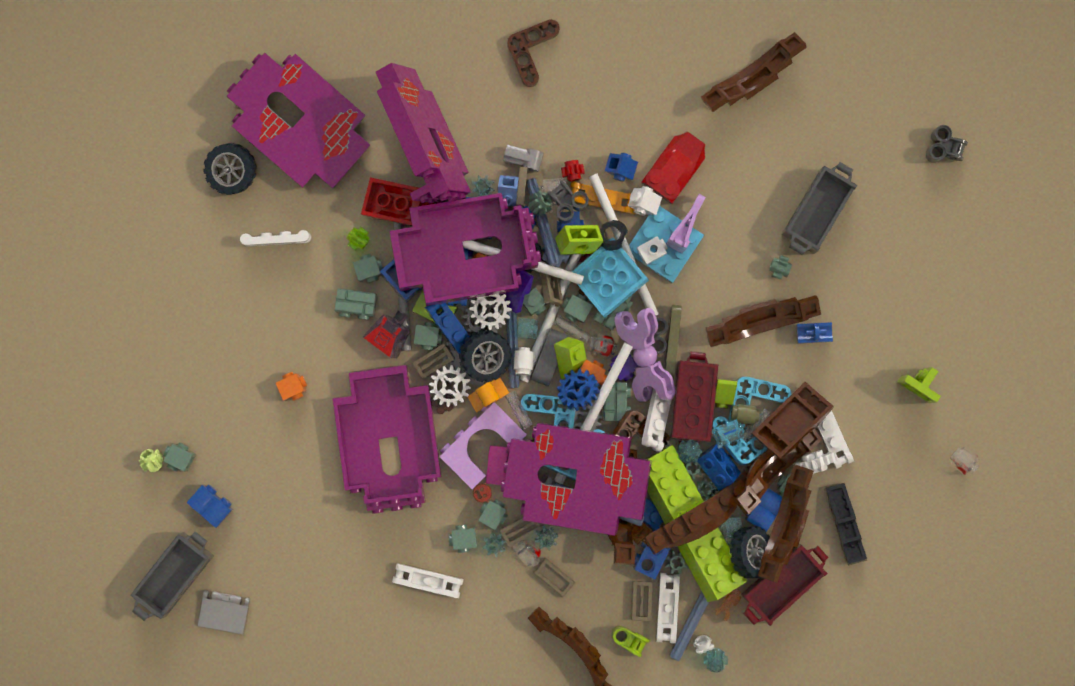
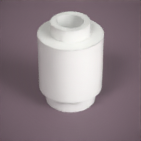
(523, 361)

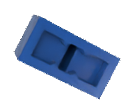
(718, 467)
(657, 560)

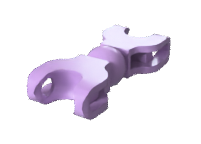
(649, 371)

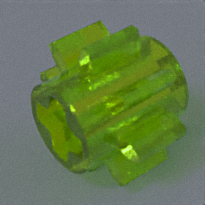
(358, 238)

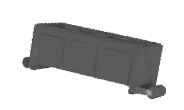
(819, 209)
(171, 575)

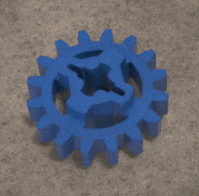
(586, 392)

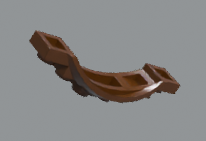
(756, 75)
(762, 318)
(768, 469)
(696, 521)
(788, 524)
(623, 543)
(575, 640)

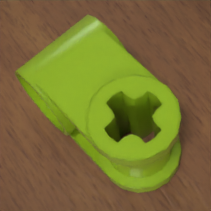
(632, 642)

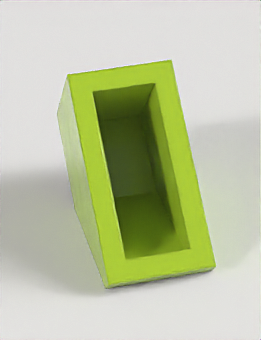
(569, 355)
(725, 393)

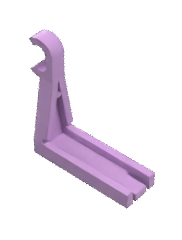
(680, 237)

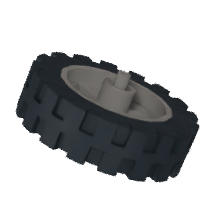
(214, 177)
(468, 353)
(748, 555)

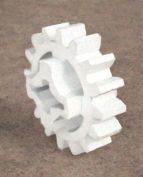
(499, 319)
(457, 396)
(817, 461)

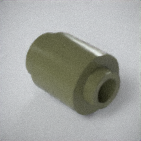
(745, 414)

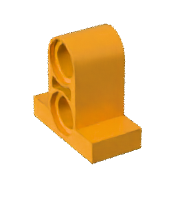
(488, 394)

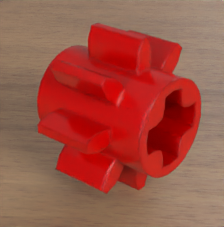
(572, 170)

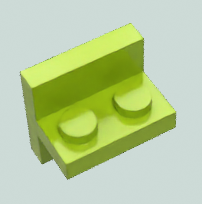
(920, 384)

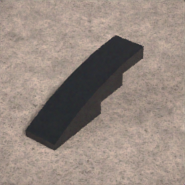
(846, 524)

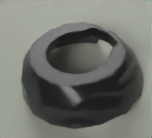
(613, 245)

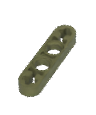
(673, 336)

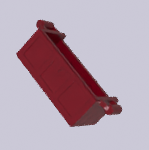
(694, 399)
(796, 578)

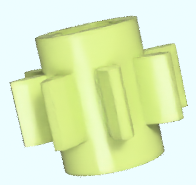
(151, 460)

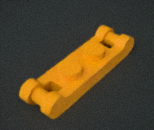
(614, 197)

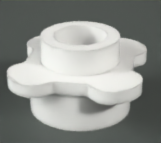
(703, 644)

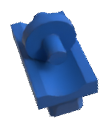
(814, 332)

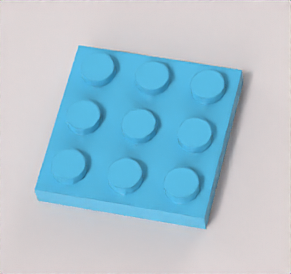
(663, 226)
(609, 278)

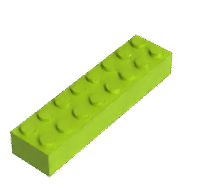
(708, 556)

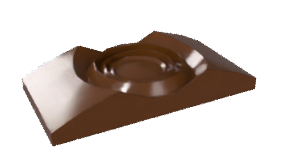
(793, 420)

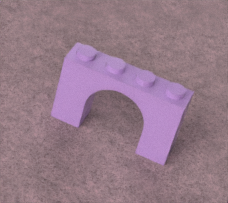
(457, 456)

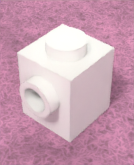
(644, 201)
(646, 254)

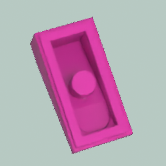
(495, 467)

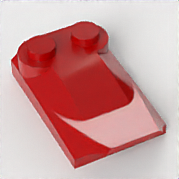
(675, 166)
(389, 201)

